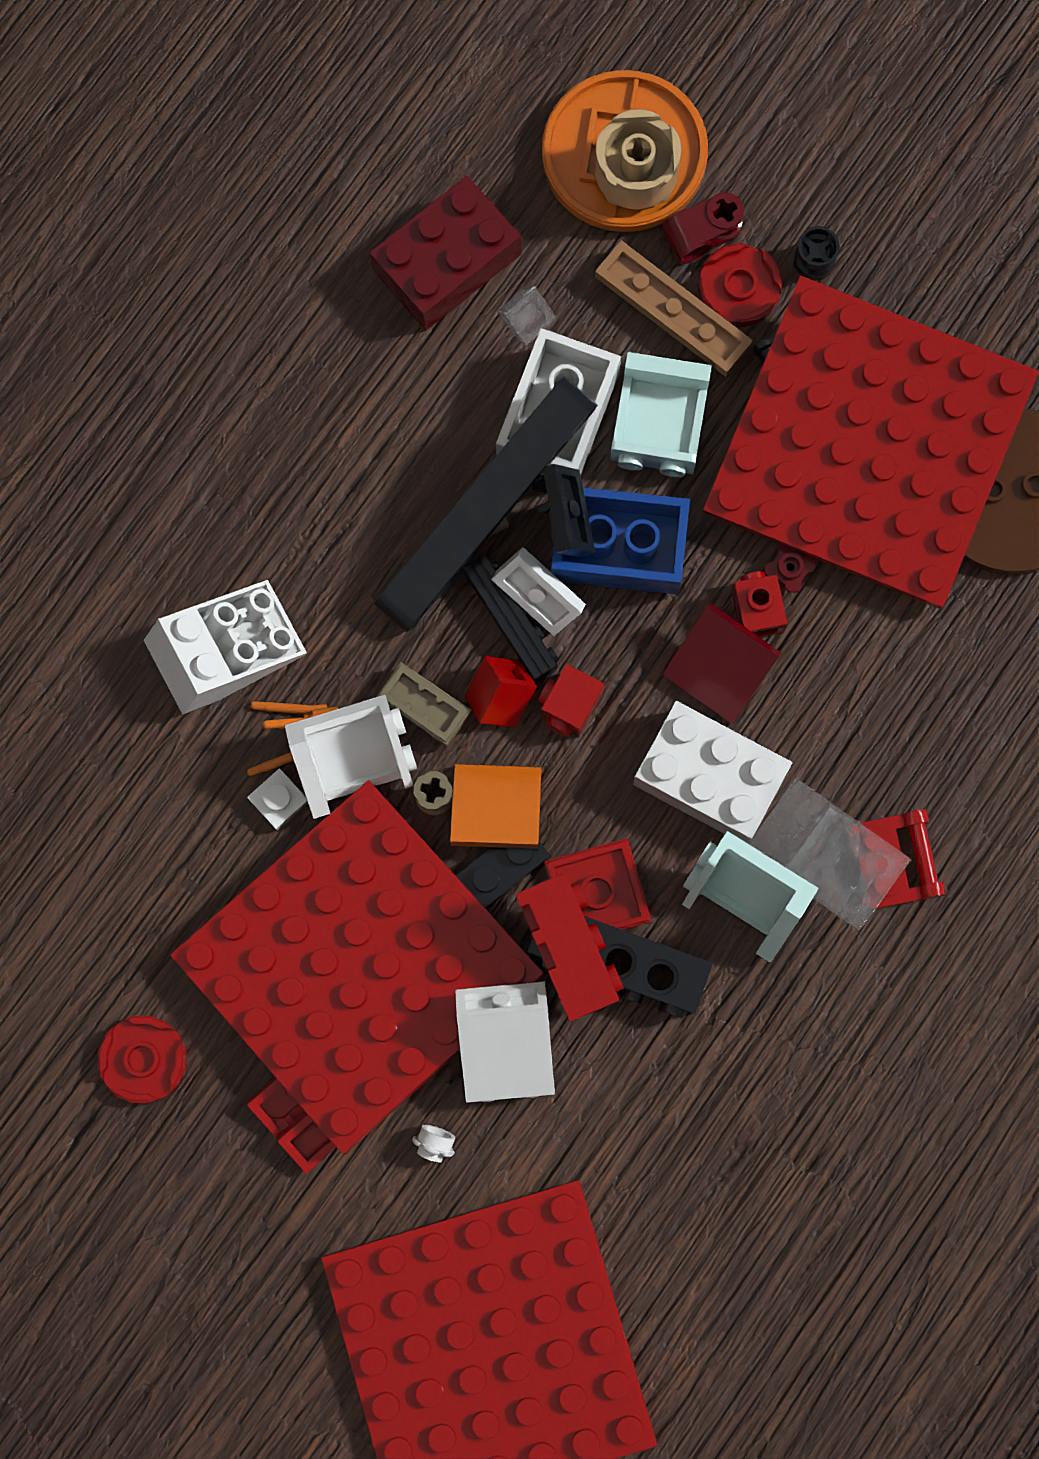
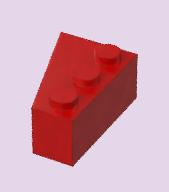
(570, 946)

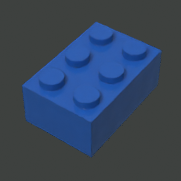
(635, 543)

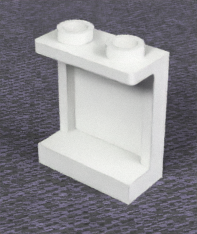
(347, 749)
(505, 1042)

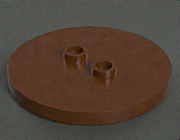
(1009, 524)

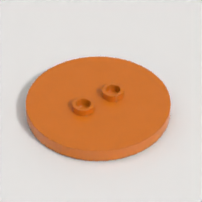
(573, 135)

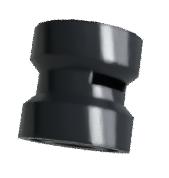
(816, 244)

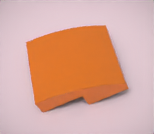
(496, 806)

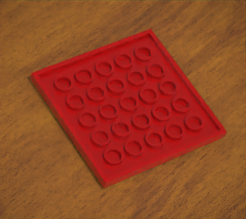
(871, 442)
(352, 965)
(491, 1337)

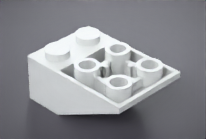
(223, 645)

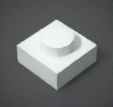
(278, 799)

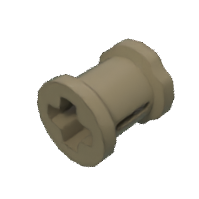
(440, 804)

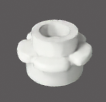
(434, 1143)

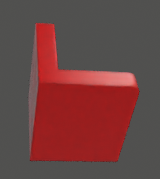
(500, 691)

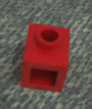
(759, 604)
(570, 701)

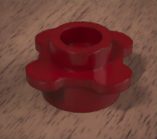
(790, 579)

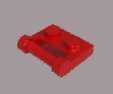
(900, 891)

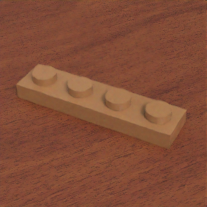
(673, 308)

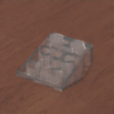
(831, 852)

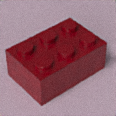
(446, 252)

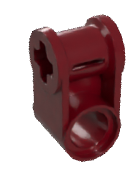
(698, 230)

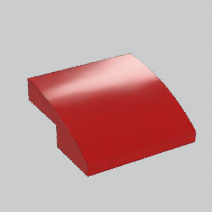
(290, 1125)

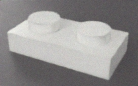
(538, 591)

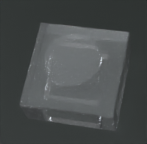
(527, 314)

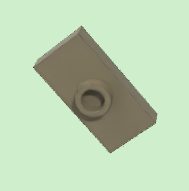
(425, 704)

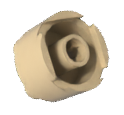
(641, 182)

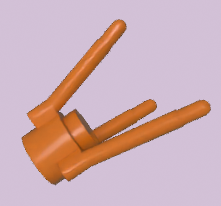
(308, 710)

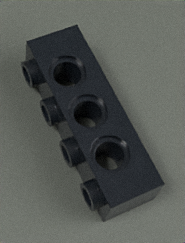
(687, 970)

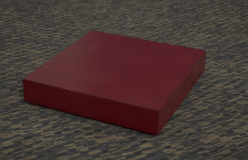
(721, 663)

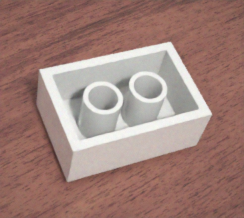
(586, 367)
(711, 772)

